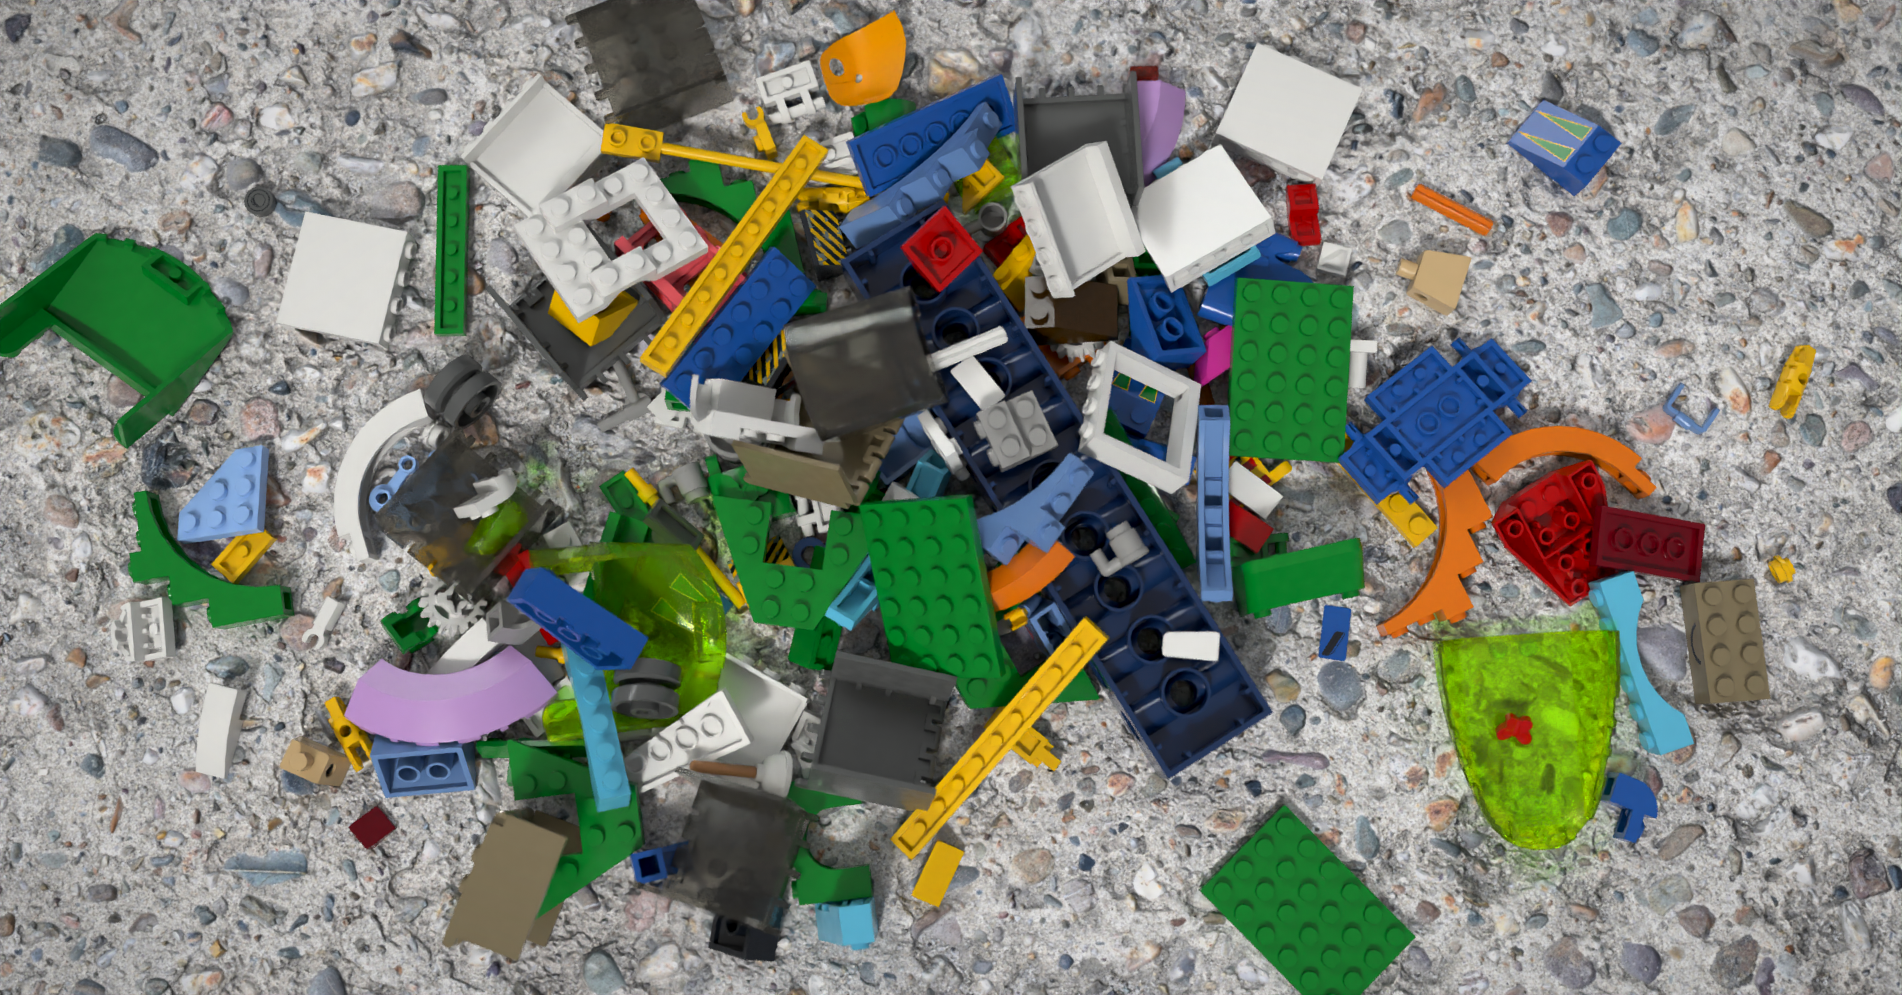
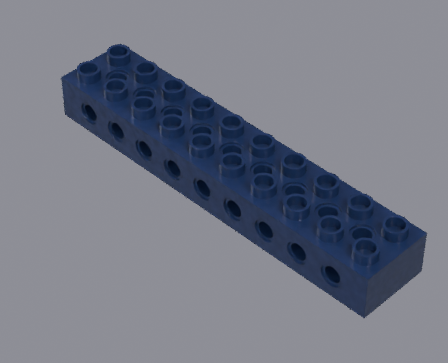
(1157, 590)

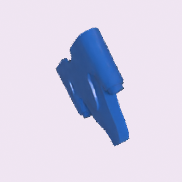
(1219, 298)

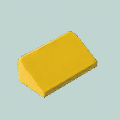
(937, 873)

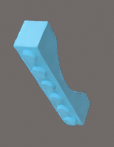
(1619, 605)
(599, 732)

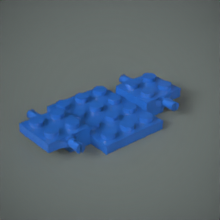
(1435, 419)

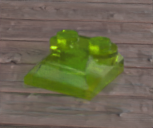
(497, 528)

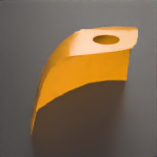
(874, 53)

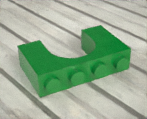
(818, 881)

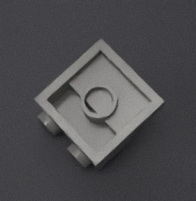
(1014, 431)

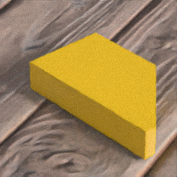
(979, 185)

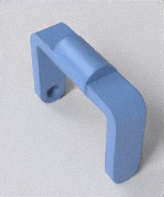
(1682, 419)

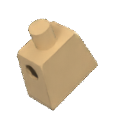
(1435, 279)
(312, 759)

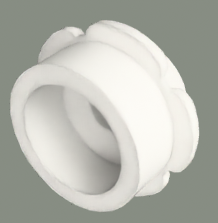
(435, 434)

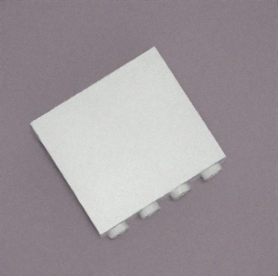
(1287, 115)
(536, 147)
(1078, 217)
(1200, 217)
(347, 279)
(766, 706)

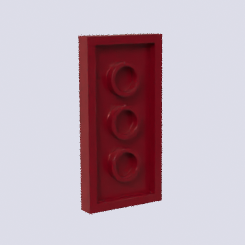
(1647, 544)

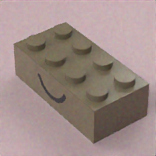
(1724, 641)

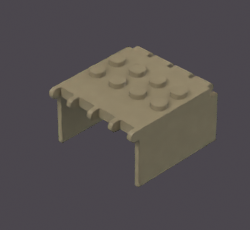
(832, 478)
(511, 881)

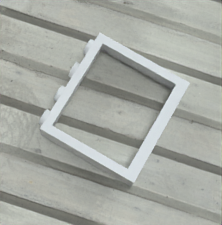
(1186, 394)

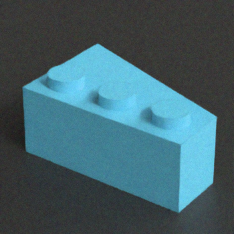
(848, 922)

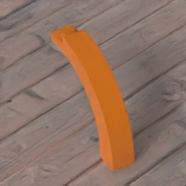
(1569, 442)
(1026, 574)

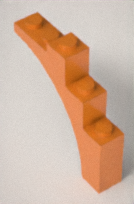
(1442, 593)

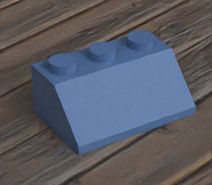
(423, 770)

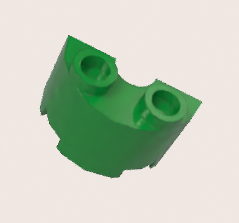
(409, 629)

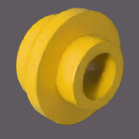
(1781, 569)

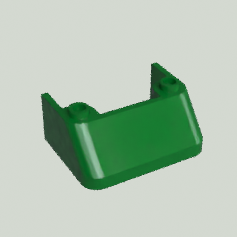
(1299, 577)

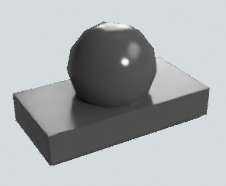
(670, 526)

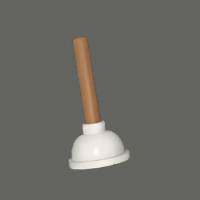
(773, 773)

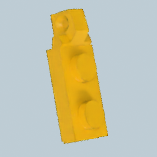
(1032, 746)

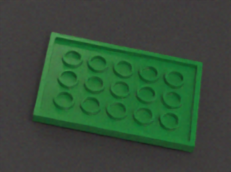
(1289, 369)
(933, 585)
(1306, 910)

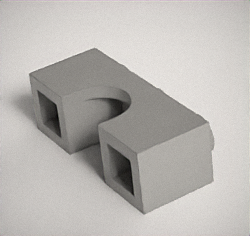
(509, 624)

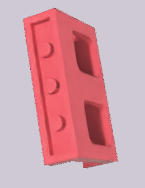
(671, 287)

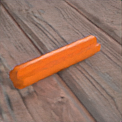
(1452, 209)

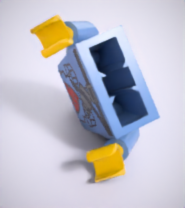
(1042, 622)

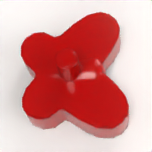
(1515, 727)

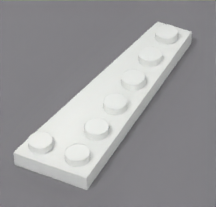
(700, 735)

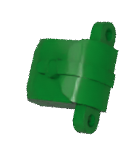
(732, 485)

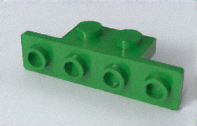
(498, 749)

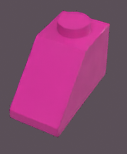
(1216, 358)

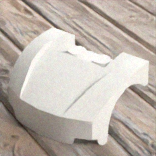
(750, 413)

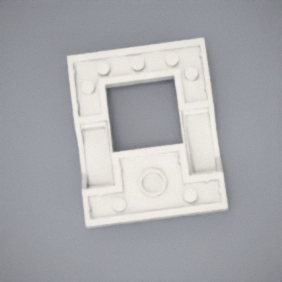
(577, 262)

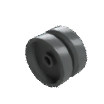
(462, 392)
(647, 689)

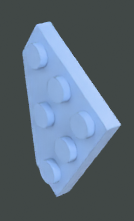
(230, 501)

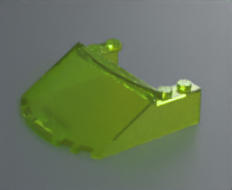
(662, 594)

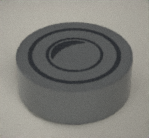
(260, 201)

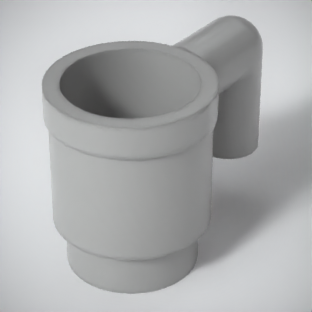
(991, 220)
(689, 481)
(1126, 546)

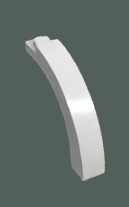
(361, 463)

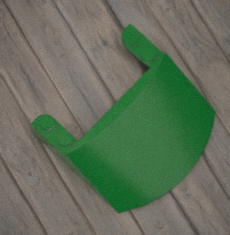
(131, 314)

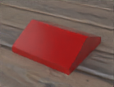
(941, 249)

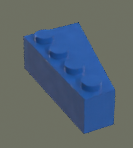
(577, 620)

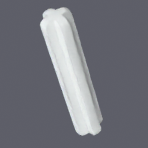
(969, 347)

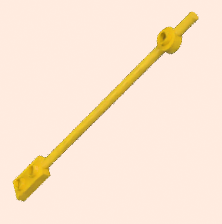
(640, 143)

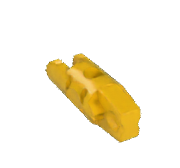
(831, 198)
(1793, 381)
(341, 729)

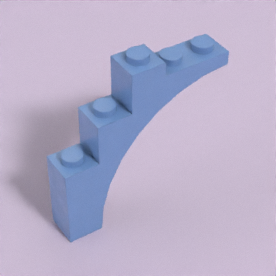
(928, 183)
(1213, 503)
(1035, 515)

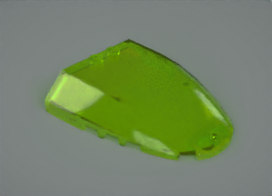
(1569, 688)

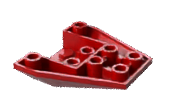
(1552, 528)

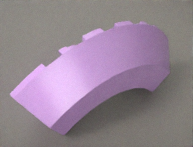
(1160, 123)
(448, 705)

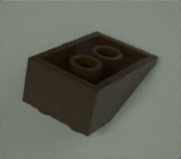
(1075, 319)

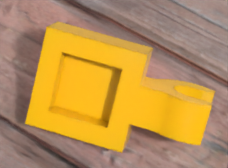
(763, 139)

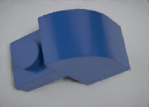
(1635, 803)
(653, 863)

